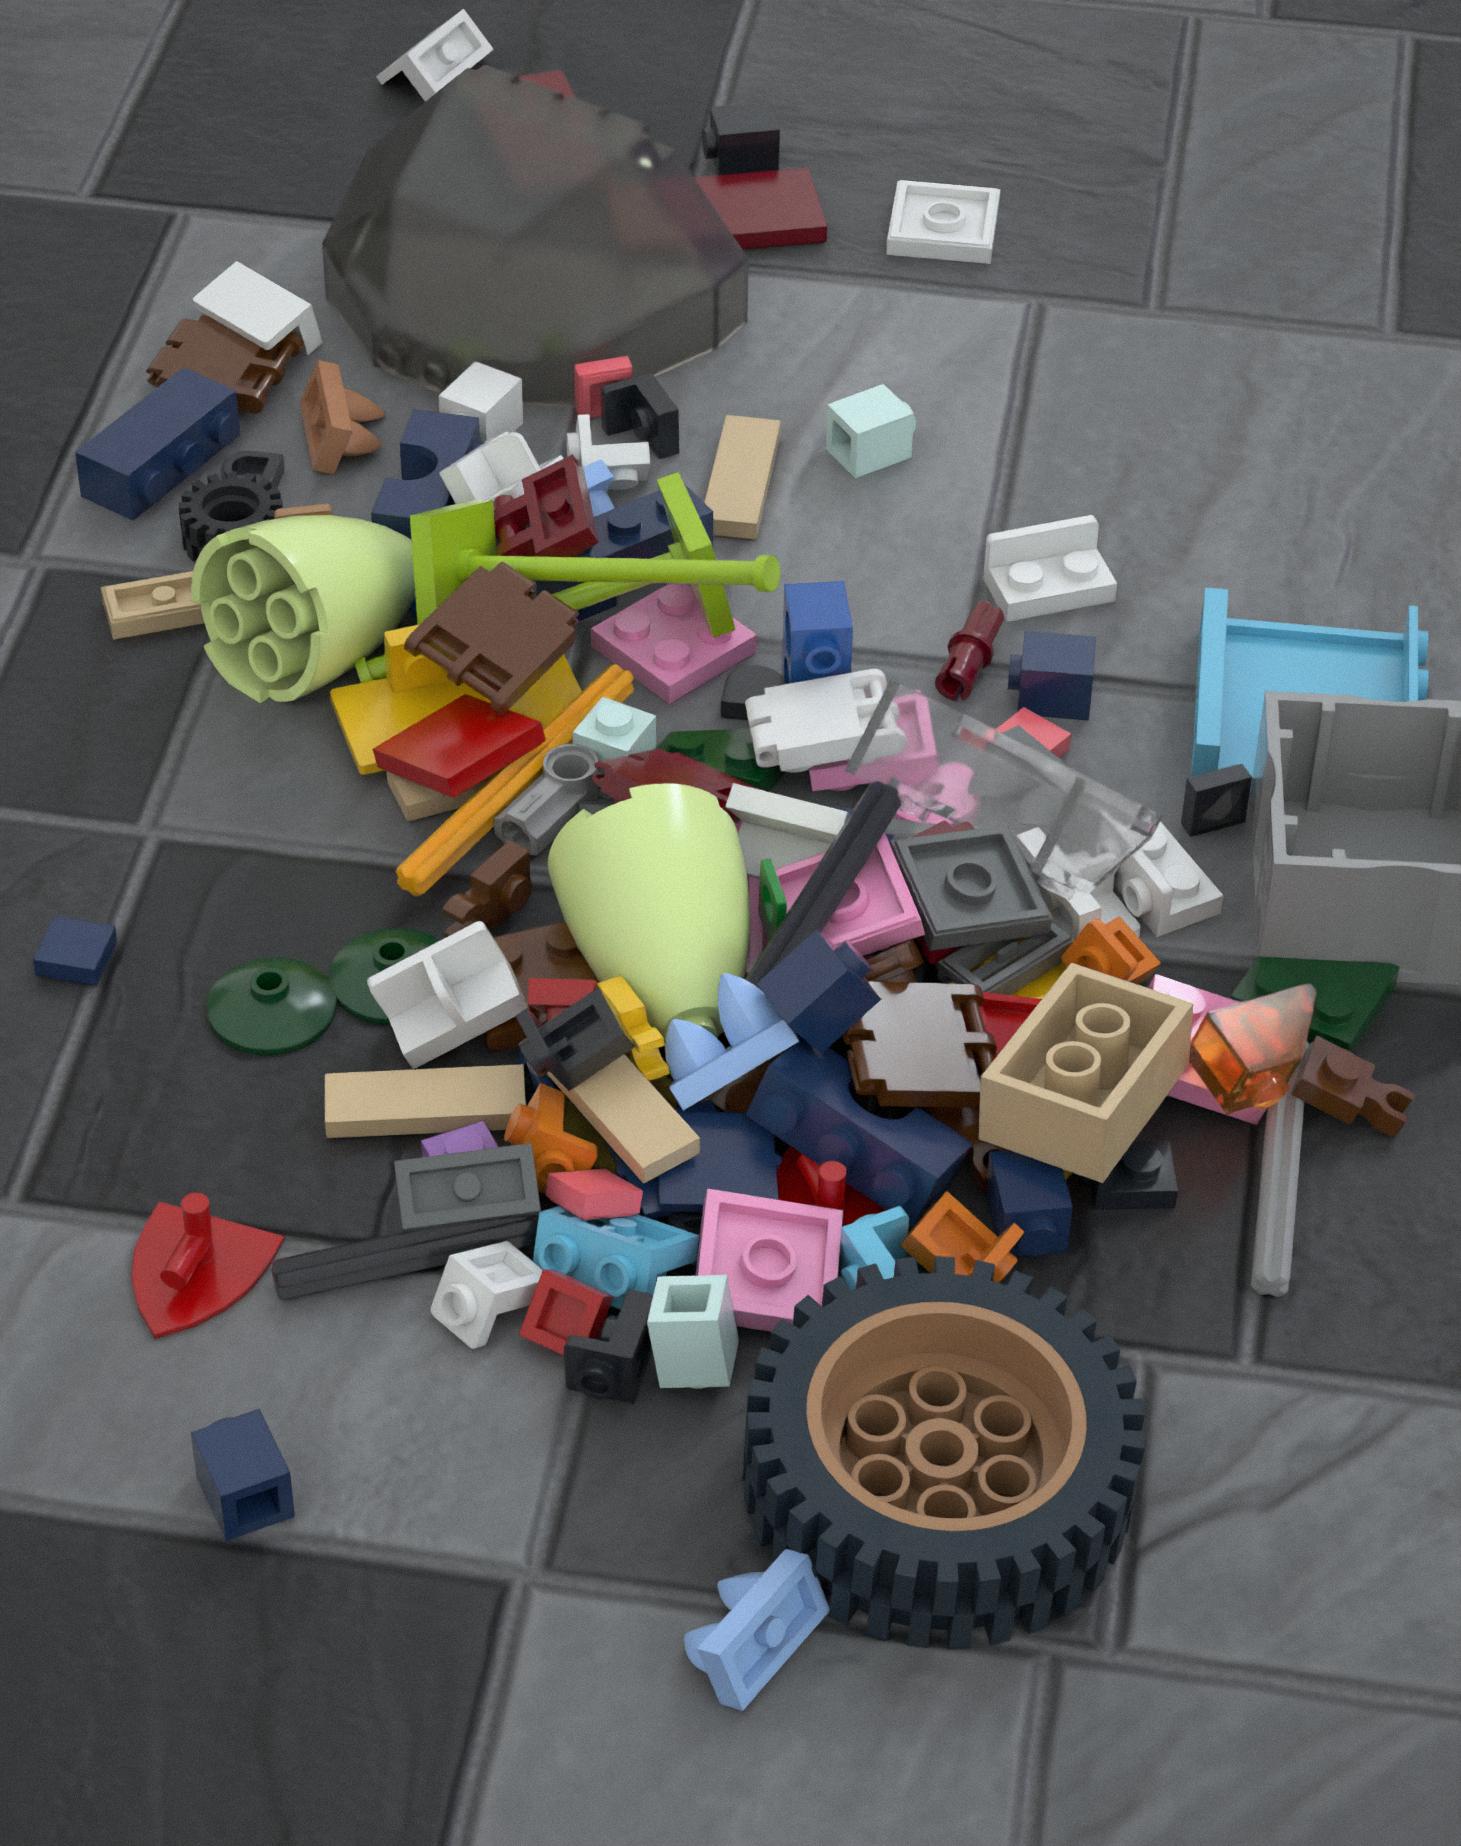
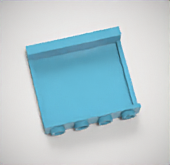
(1251, 656)

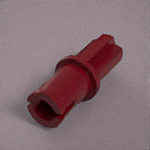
(969, 652)

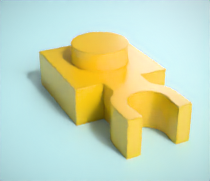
(633, 1015)

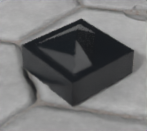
(1216, 800)

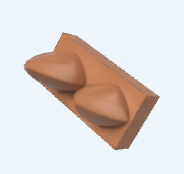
(332, 419)

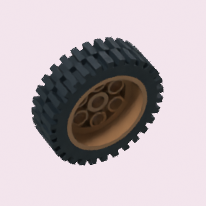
(942, 1538)

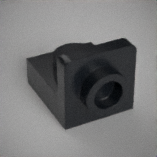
(645, 408)
(1139, 1180)
(619, 1360)

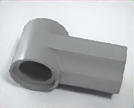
(551, 799)

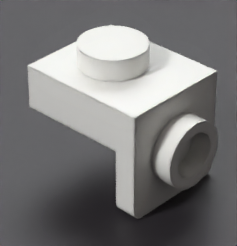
(625, 461)

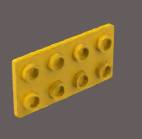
(418, 687)

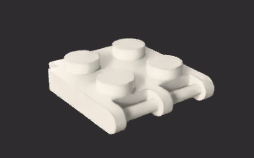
(813, 719)

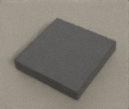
(971, 887)

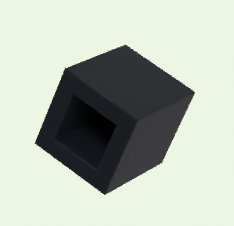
(742, 138)

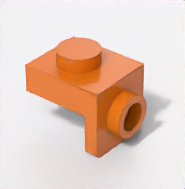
(1112, 951)
(543, 1127)
(955, 1232)

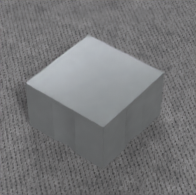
(1359, 832)

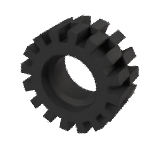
(224, 507)

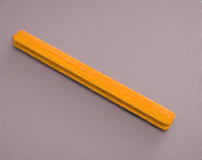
(477, 814)

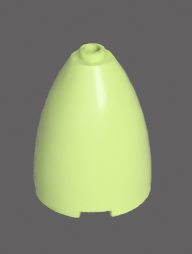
(300, 600)
(657, 898)

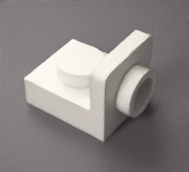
(480, 1286)

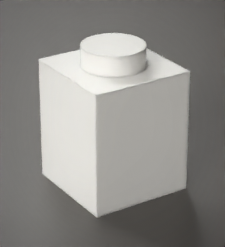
(486, 395)

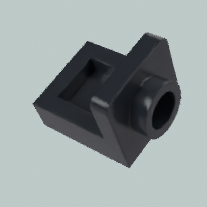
(576, 1040)

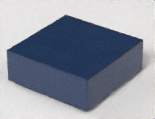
(75, 950)

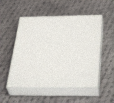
(943, 221)

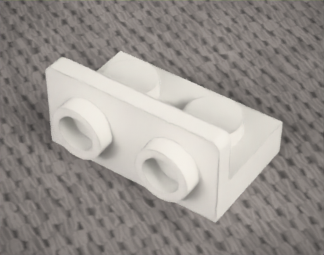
(1047, 569)
(1166, 886)

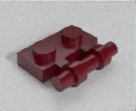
(555, 507)

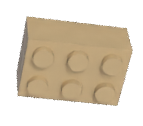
(1085, 1072)

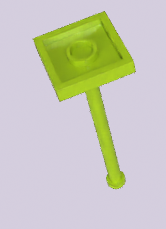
(461, 538)
(689, 543)

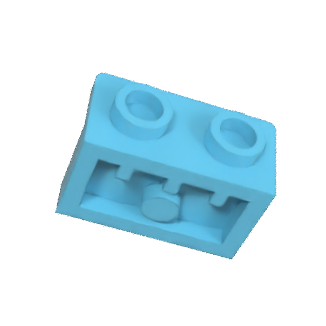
(612, 1251)

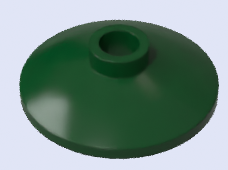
(366, 957)
(271, 1005)

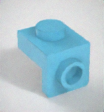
(872, 1241)

